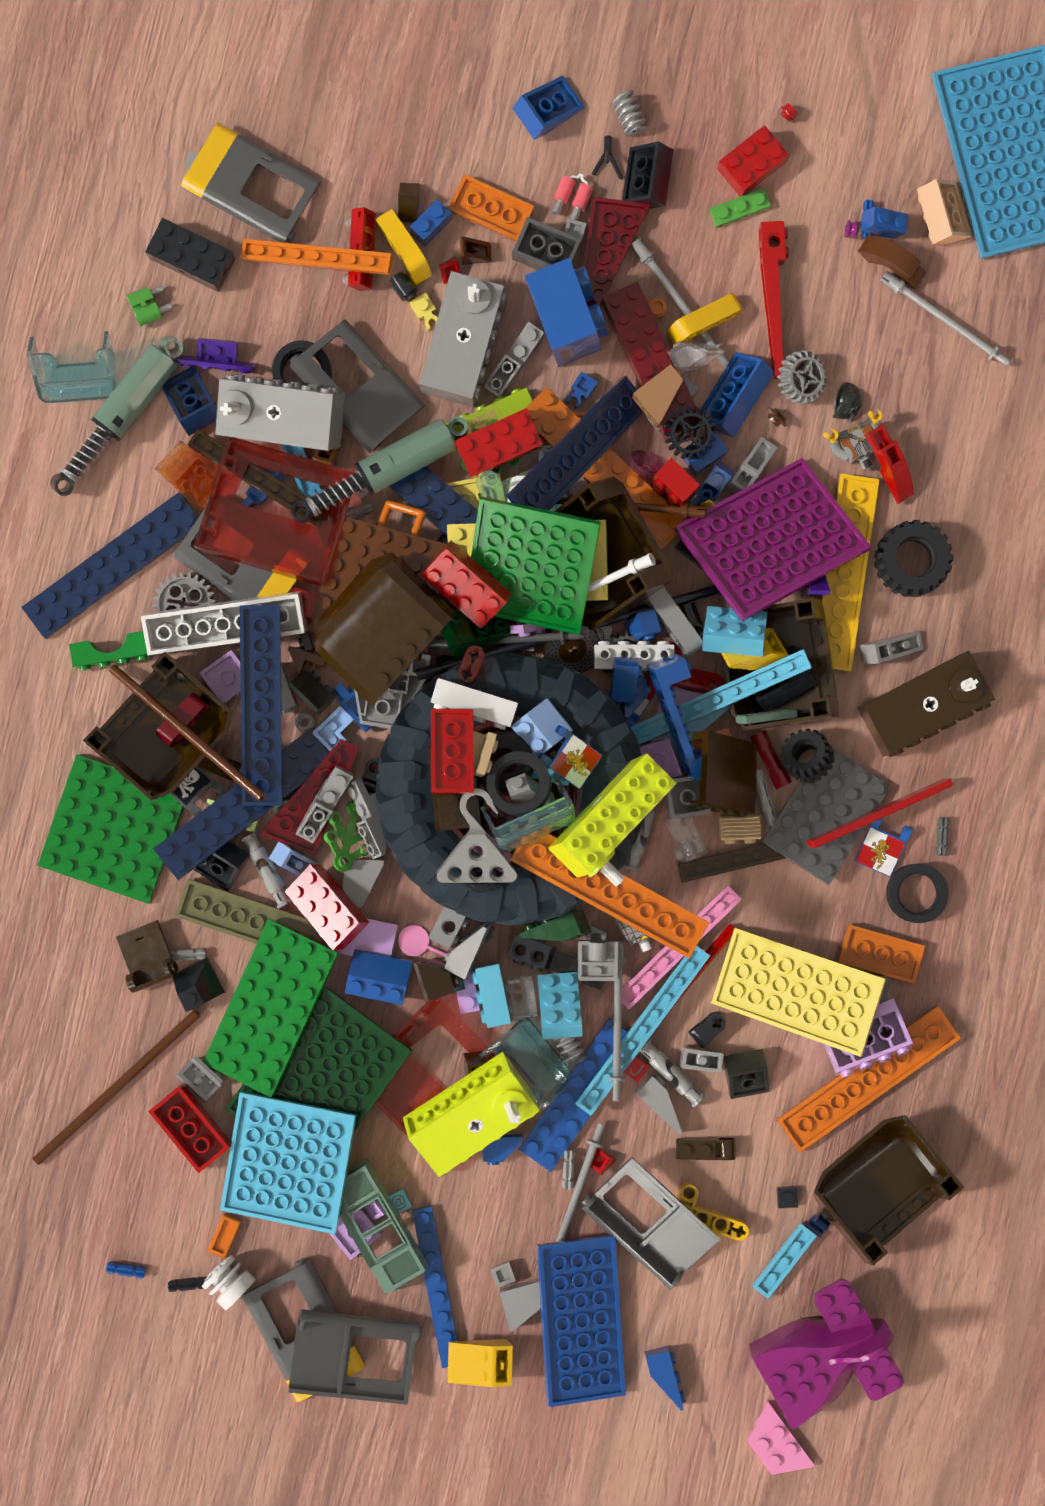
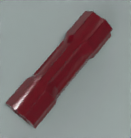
(770, 759)

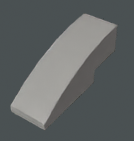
(752, 466)

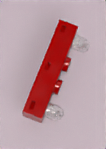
(361, 238)

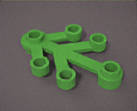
(346, 838)

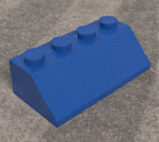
(736, 392)

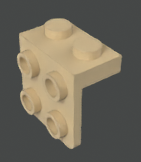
(483, 747)

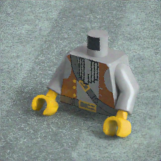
(852, 444)

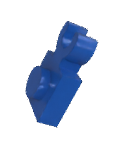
(582, 387)

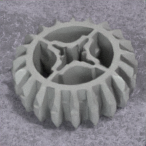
(810, 373)

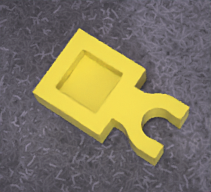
(423, 309)

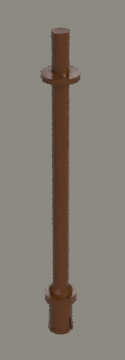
(684, 510)

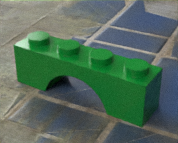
(85, 654)

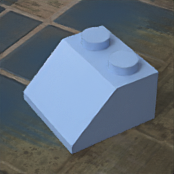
(539, 727)

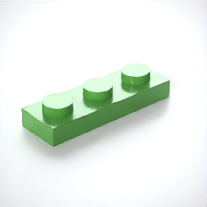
(739, 208)

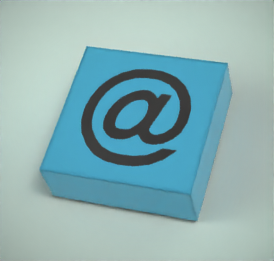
(401, 1200)

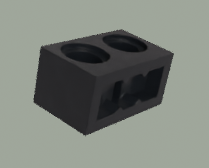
(533, 947)

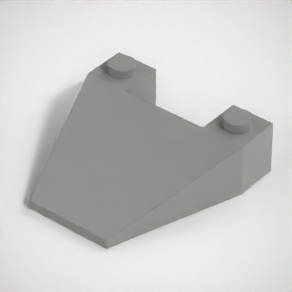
(395, 699)

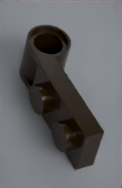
(706, 1149)

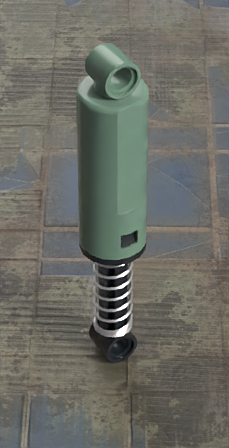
(122, 407)
(388, 466)

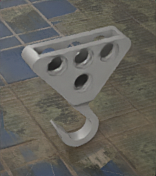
(487, 860)

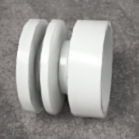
(228, 1282)

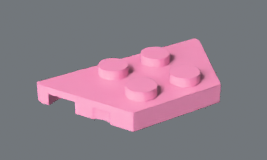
(776, 1444)

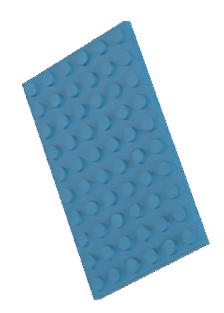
(998, 146)

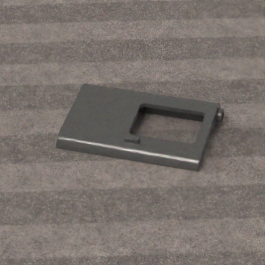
(376, 406)

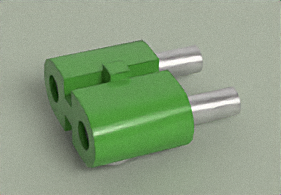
(145, 307)

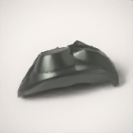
(847, 402)

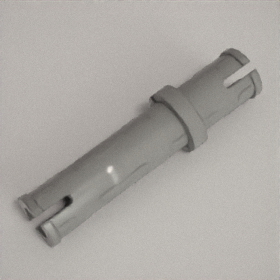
(767, 805)

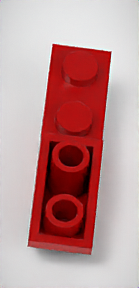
(893, 464)

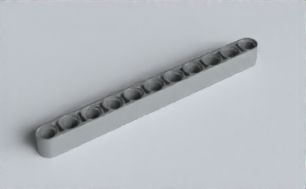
(666, 609)

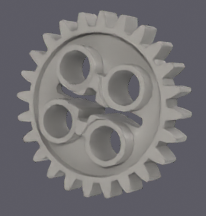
(188, 586)

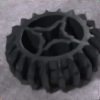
(682, 438)

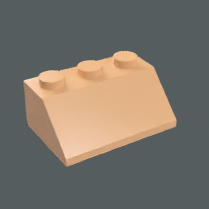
(944, 212)

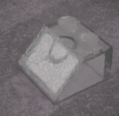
(692, 356)

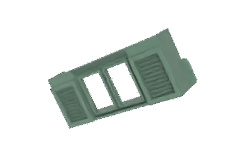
(402, 1262)

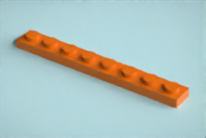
(316, 256)

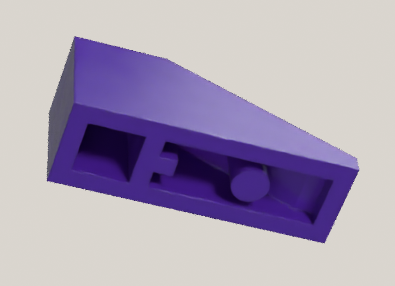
(817, 588)

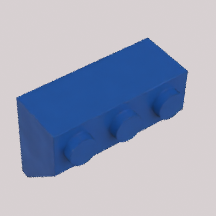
(378, 977)

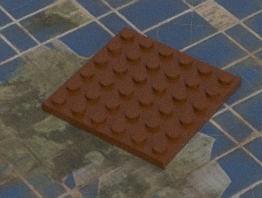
(361, 543)

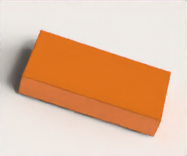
(224, 1235)

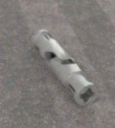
(640, 844)
(271, 879)
(682, 1083)

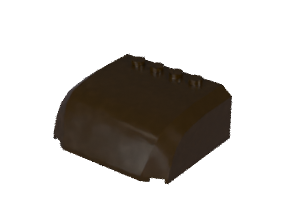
(626, 540)
(380, 625)
(805, 626)
(130, 737)
(883, 1186)

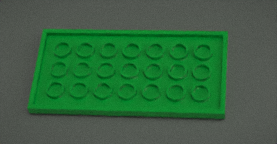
(270, 1008)

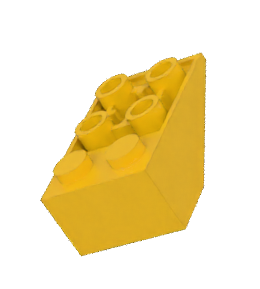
(772, 652)
(480, 1362)

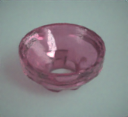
(644, 464)

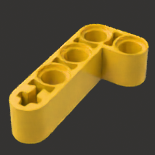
(404, 246)
(704, 319)
(712, 1216)

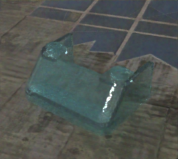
(76, 380)
(535, 823)
(534, 1058)

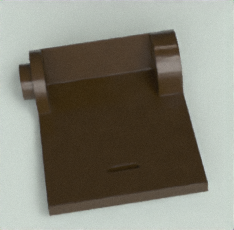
(146, 958)

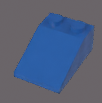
(547, 107)

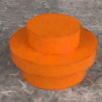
(658, 307)

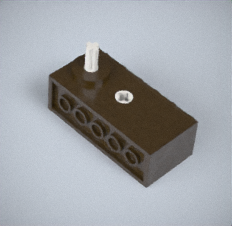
(951, 692)

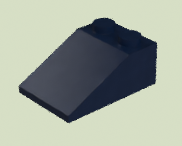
(190, 400)

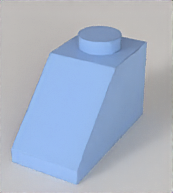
(290, 859)

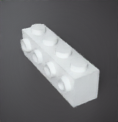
(646, 654)
(484, 705)

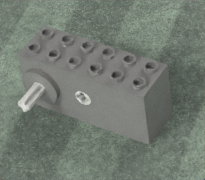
(463, 339)
(280, 412)

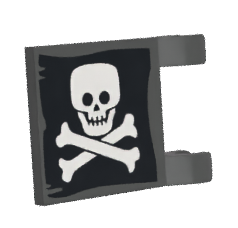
(194, 787)

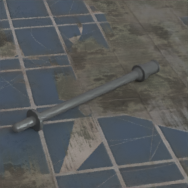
(441, 643)

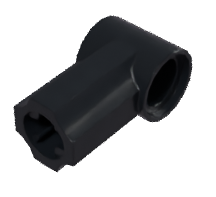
(692, 615)

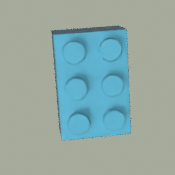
(728, 634)
(491, 995)
(560, 1005)

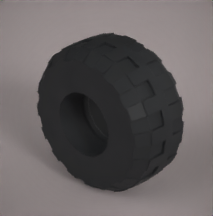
(512, 742)

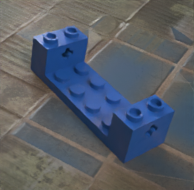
(663, 674)

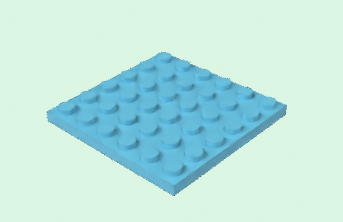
(288, 1162)

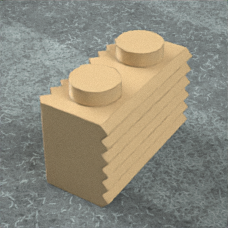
(739, 828)

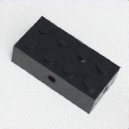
(190, 254)

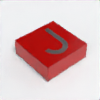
(637, 1069)

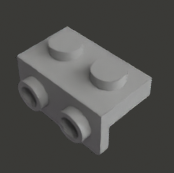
(200, 1078)

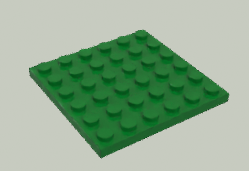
(539, 559)
(109, 831)

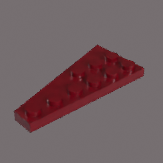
(609, 237)
(287, 820)

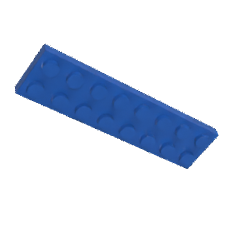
(563, 1117)

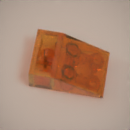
(188, 474)

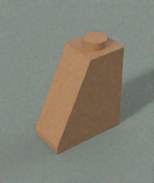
(658, 394)

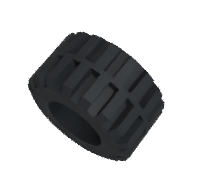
(797, 745)

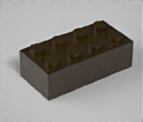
(447, 808)

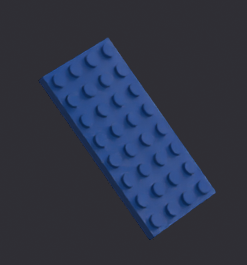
(581, 1320)

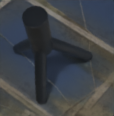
(607, 155)

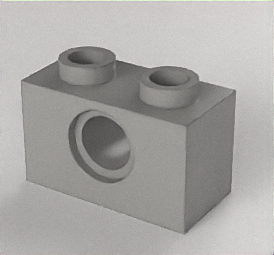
(444, 937)
(701, 1059)

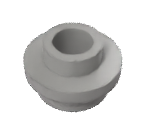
(300, 717)

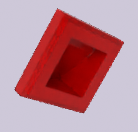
(448, 266)
(602, 1161)

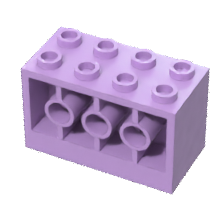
(880, 1048)

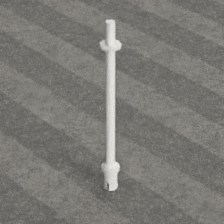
(633, 567)

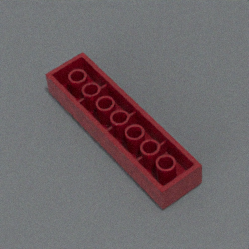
(644, 345)

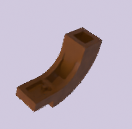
(893, 256)

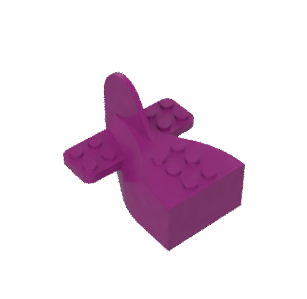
(814, 1359)

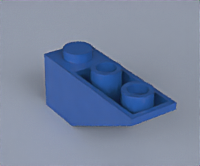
(713, 484)
(662, 1372)

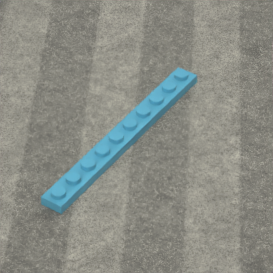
(726, 694)
(643, 1028)

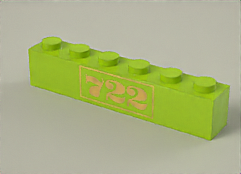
(498, 410)

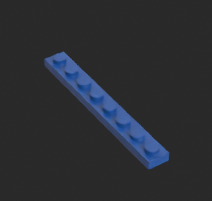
(435, 1280)

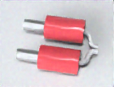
(564, 191)

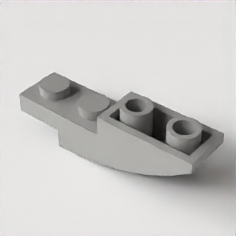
(514, 360)
(323, 803)
(370, 826)

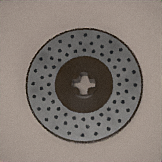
(580, 658)

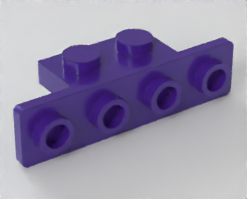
(217, 354)

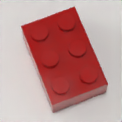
(752, 161)
(674, 484)

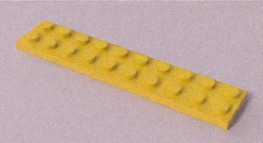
(842, 607)

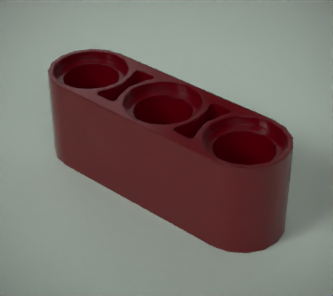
(188, 712)

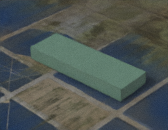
(766, 716)

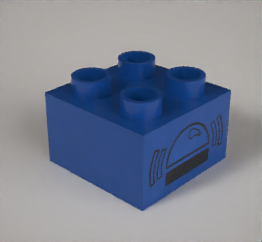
(561, 303)

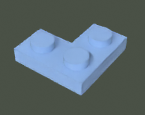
(330, 730)

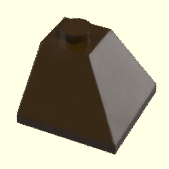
(435, 980)

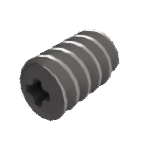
(628, 114)
(571, 1050)

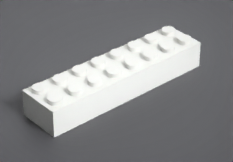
(214, 623)

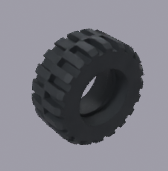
(934, 543)

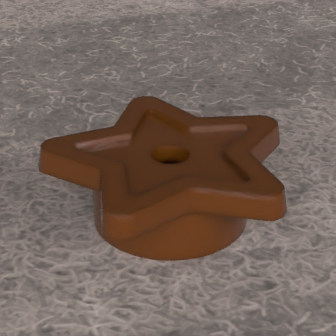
(776, 418)

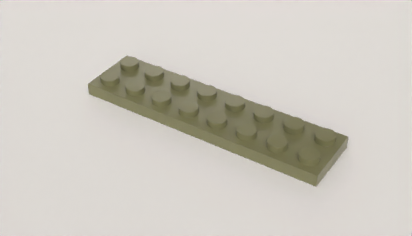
(235, 913)

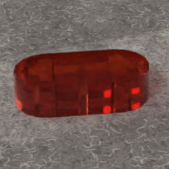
(466, 663)

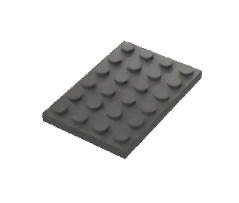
(821, 806)

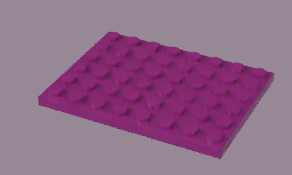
(772, 539)

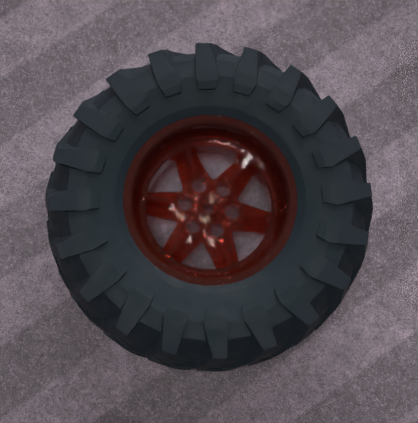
(407, 800)

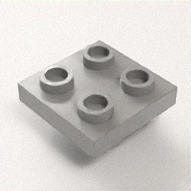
(597, 960)

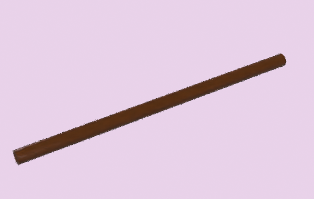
(188, 733)
(116, 1087)

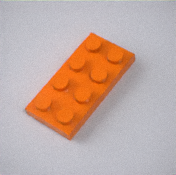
(490, 208)
(881, 953)

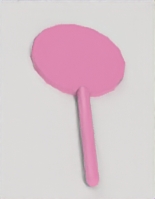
(414, 941)

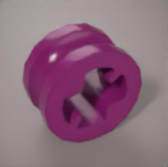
(851, 229)

